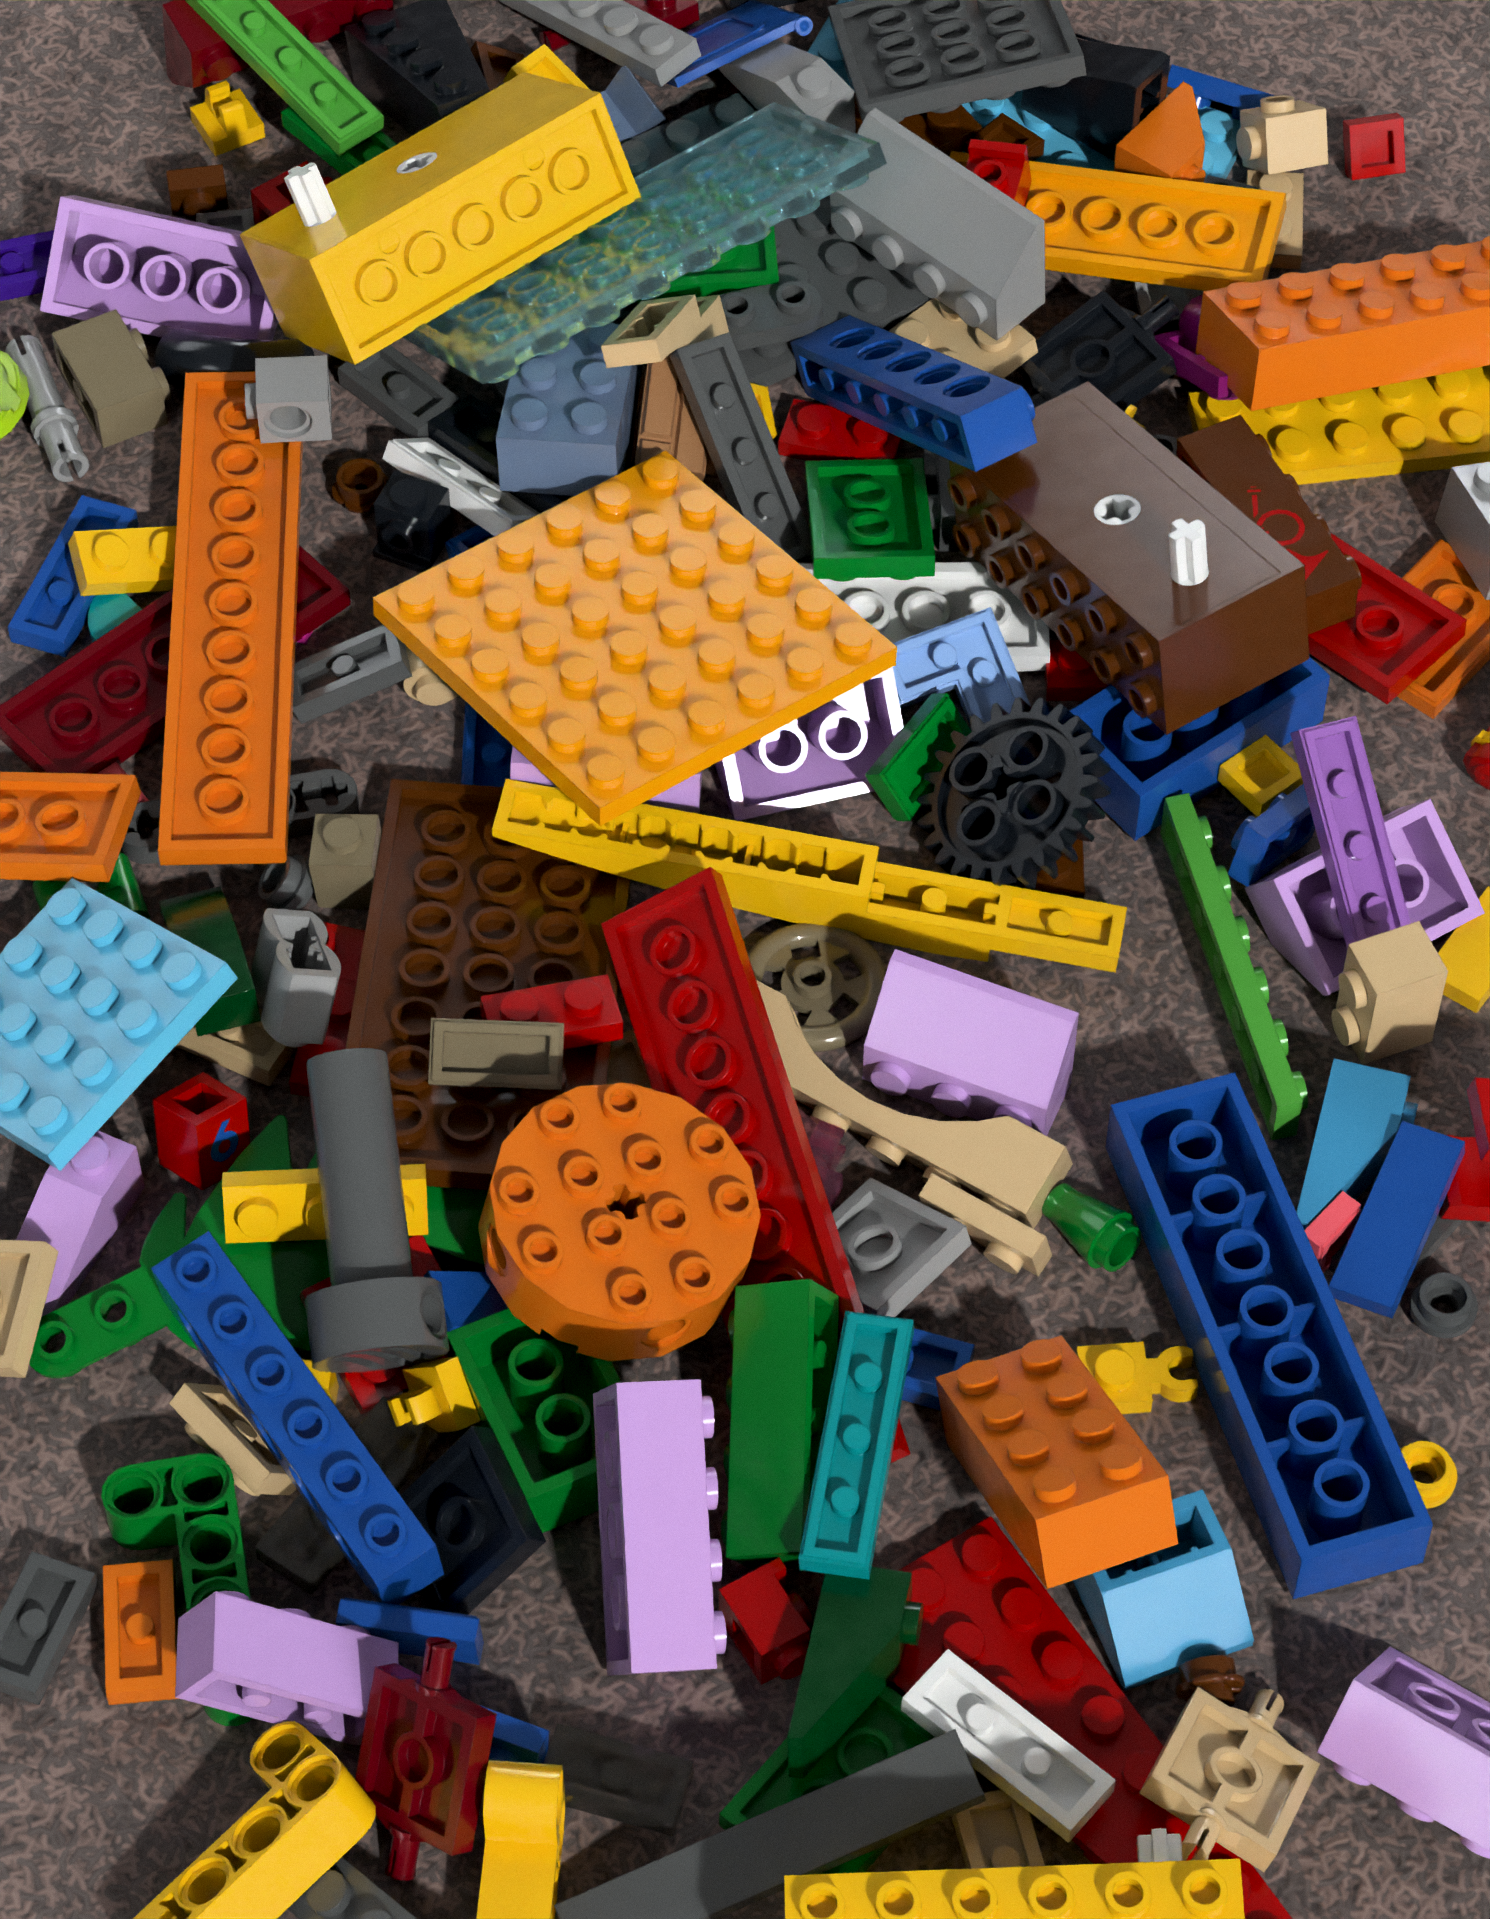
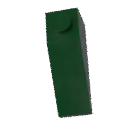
(850, 1658)

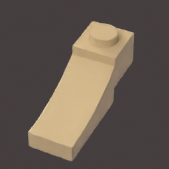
(661, 327)

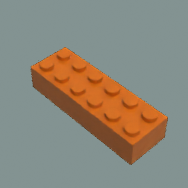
(1350, 325)

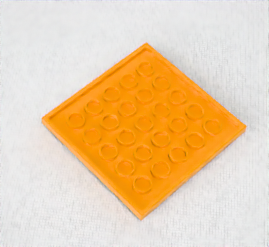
(633, 635)

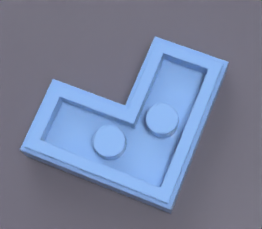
(962, 657)

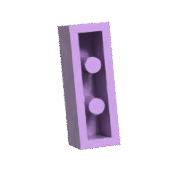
(278, 1665)

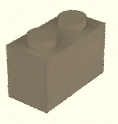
(111, 377)

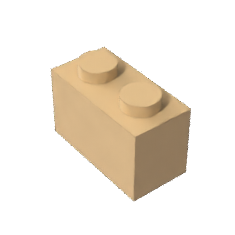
(1389, 993)

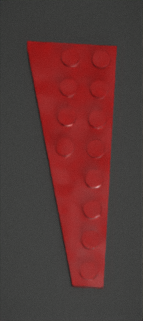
(1011, 1631)

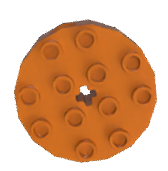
(619, 1221)

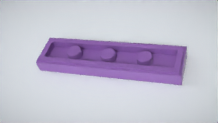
(1350, 829)

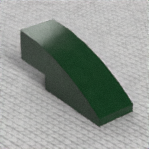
(208, 923)

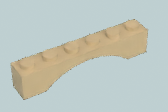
(987, 1158)

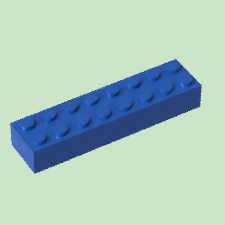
(1267, 1337)

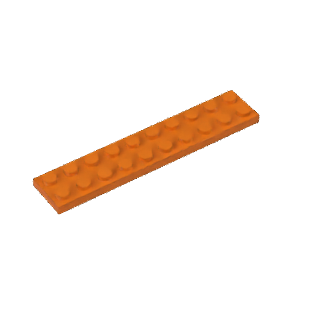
(230, 635)

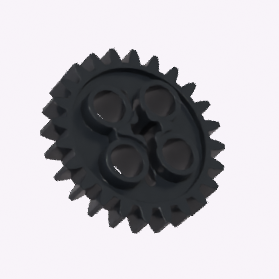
(1014, 794)

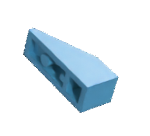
(1353, 1133)

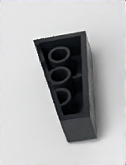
(414, 63)

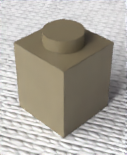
(344, 859)

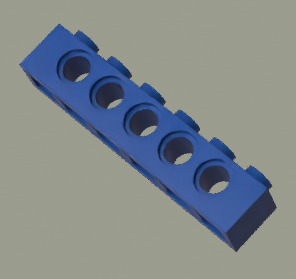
(915, 392)
(298, 1421)

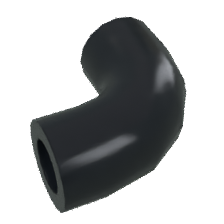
(192, 351)

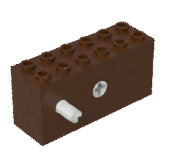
(1134, 561)

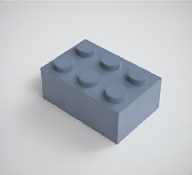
(567, 419)

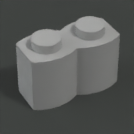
(295, 976)

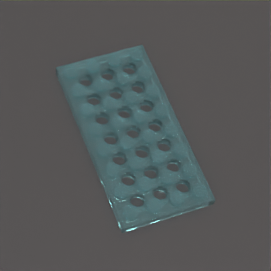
(687, 217)

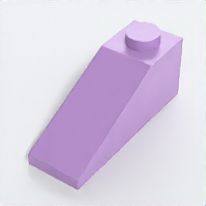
(82, 1210)

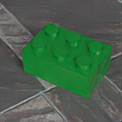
(539, 1408)

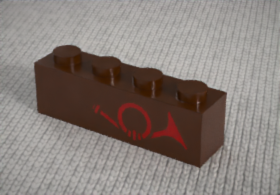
(1247, 475)

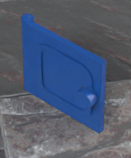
(738, 34)

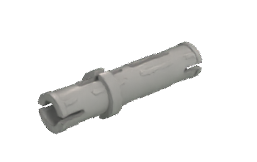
(52, 423)

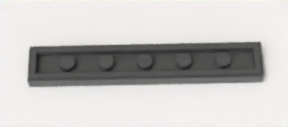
(793, 1839)

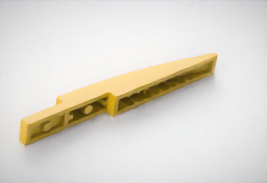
(817, 880)

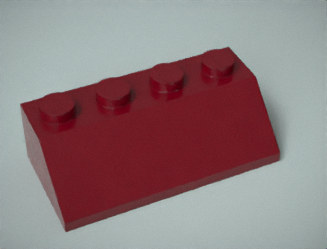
(200, 55)

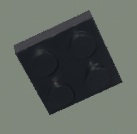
(475, 1519)

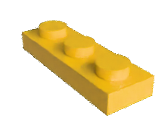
(289, 1204)

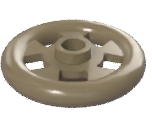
(835, 946)

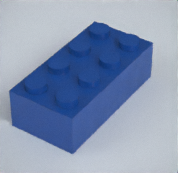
(1157, 765)

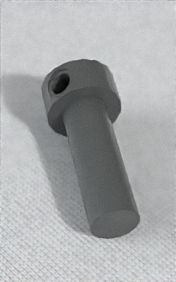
(375, 1307)

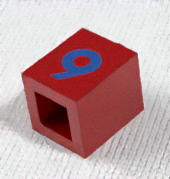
(201, 1129)

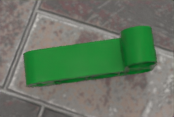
(177, 1519)

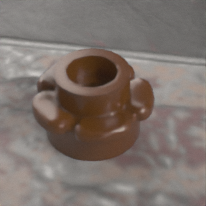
(355, 475)
(1212, 1674)

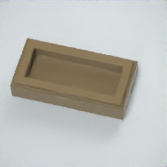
(496, 1054)

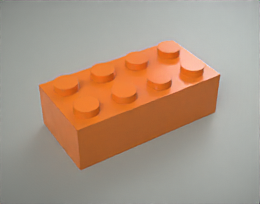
(1056, 1461)

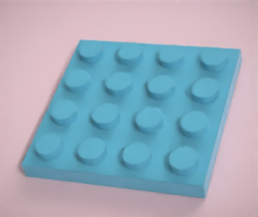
(89, 1014)

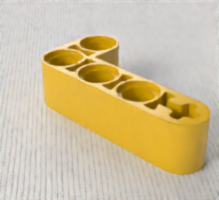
(521, 1840)
(281, 1841)

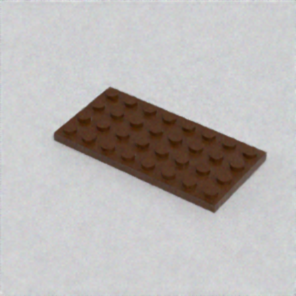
(462, 922)

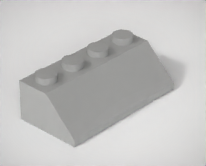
(945, 230)

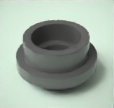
(287, 883)
(1444, 1289)

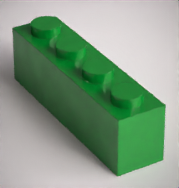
(778, 1407)

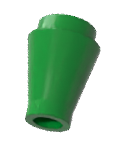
(1094, 1228)

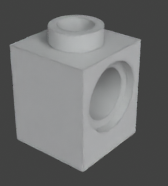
(291, 399)

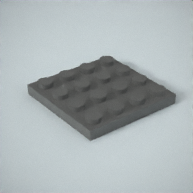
(951, 52)

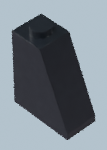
(1107, 102)

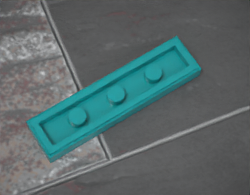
(856, 1445)

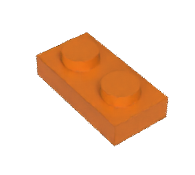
(140, 1631)

